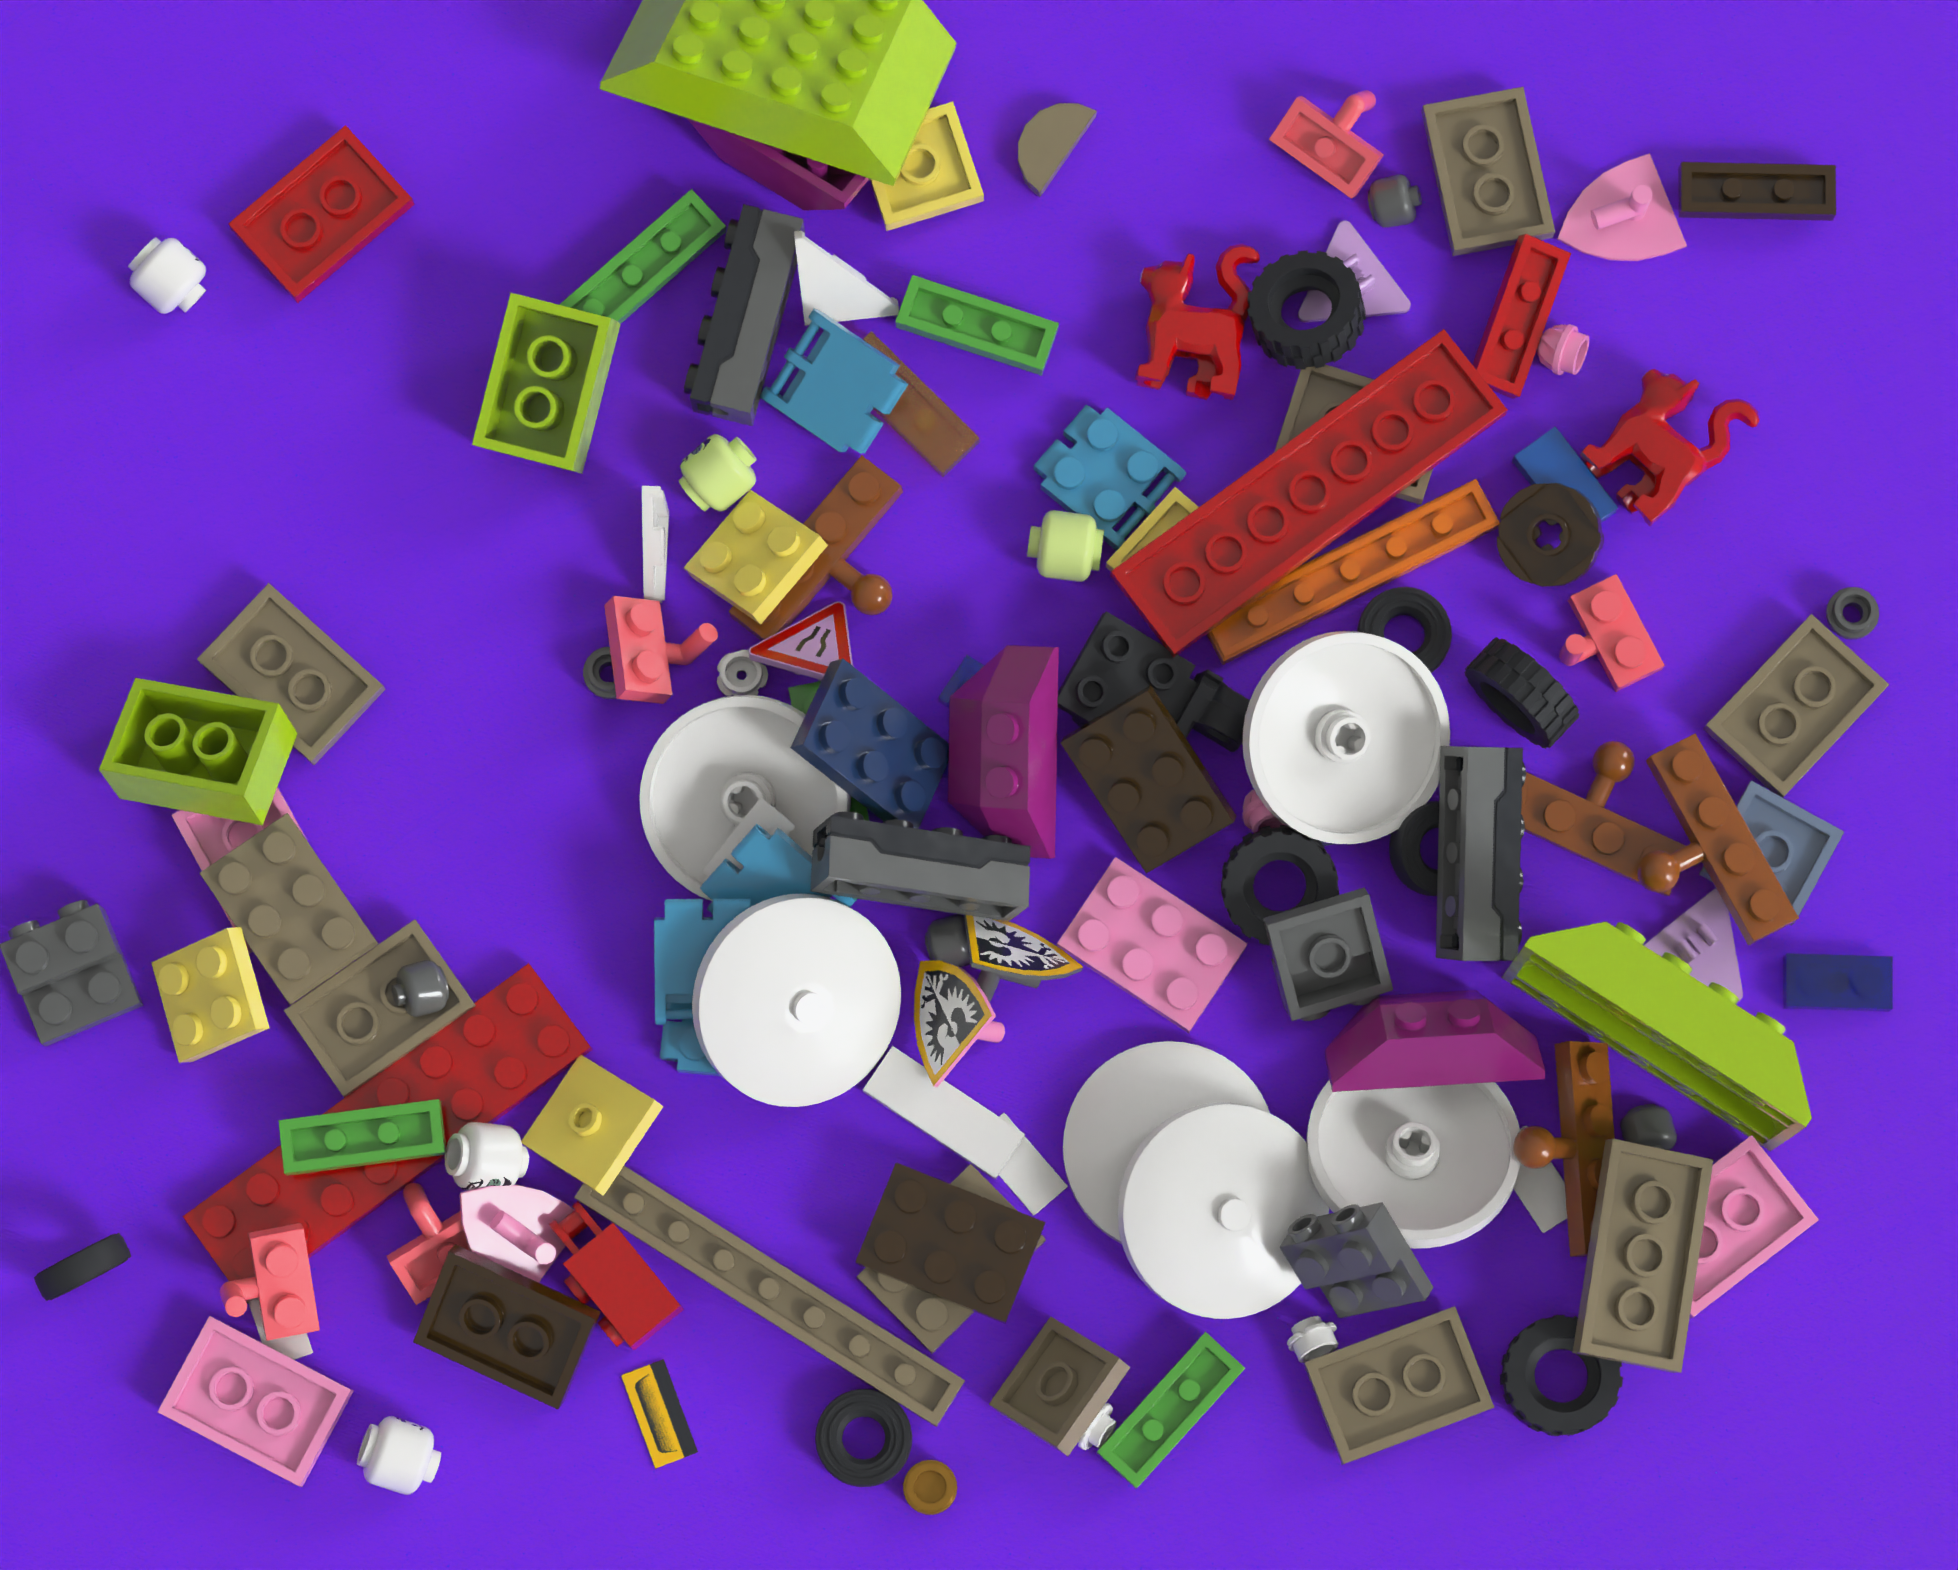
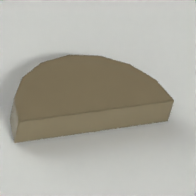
(1049, 142)

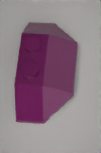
(792, 176)
(1007, 747)
(1431, 1043)

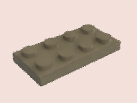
(1643, 1256)

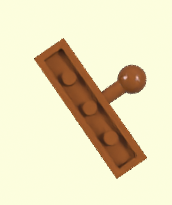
(842, 523)
(1585, 825)
(1717, 840)
(1584, 1125)

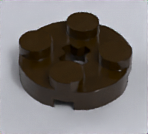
(1519, 532)

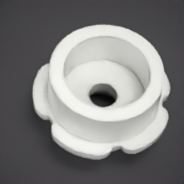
(731, 665)
(1312, 1338)
(1099, 1430)

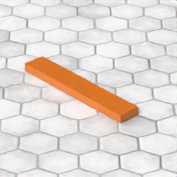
(1357, 569)

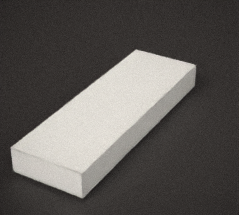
(944, 1113)

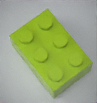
(546, 383)
(198, 751)

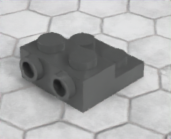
(1327, 955)
(70, 971)
(1356, 1260)

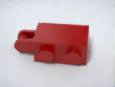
(615, 1280)

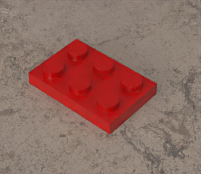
(321, 214)

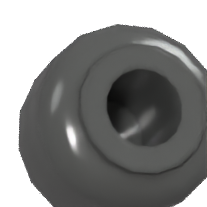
(1393, 201)
(948, 940)
(421, 988)
(1649, 1126)

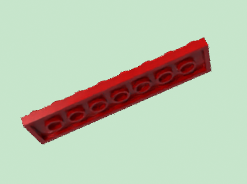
(1308, 493)
(474, 1066)

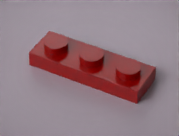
(1520, 314)

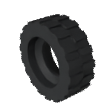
(1297, 274)
(1522, 692)
(1260, 849)
(1532, 1405)

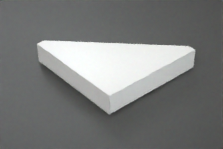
(837, 287)
(655, 542)

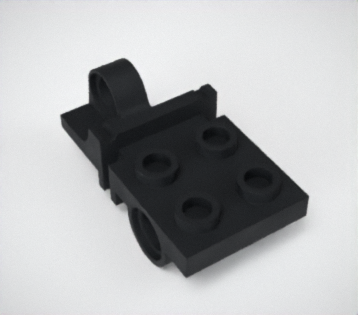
(1124, 661)

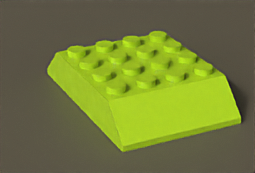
(795, 74)
(1669, 1025)

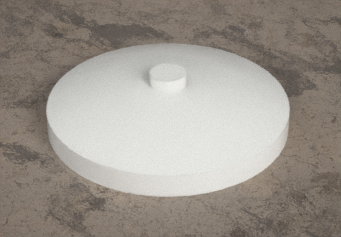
(1345, 737)
(714, 771)
(796, 1000)
(1127, 1102)
(1426, 1152)
(1213, 1205)

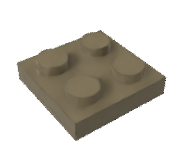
(1059, 1386)

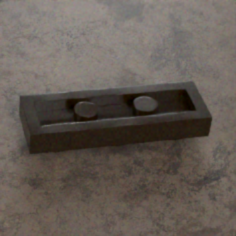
(1757, 191)

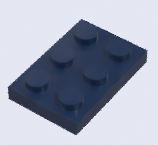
(871, 745)

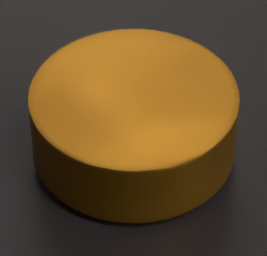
(930, 1487)

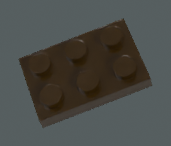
(1148, 779)
(950, 1243)
(506, 1326)

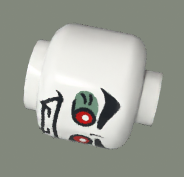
(486, 1156)

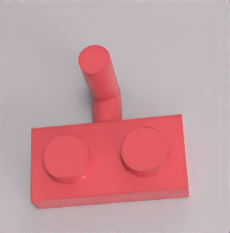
(1328, 143)
(1612, 634)
(640, 650)
(422, 1259)
(280, 1283)

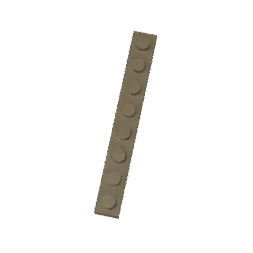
(776, 1294)

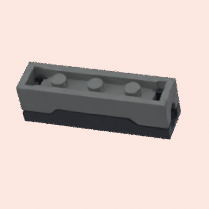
(746, 315)
(1479, 853)
(920, 867)

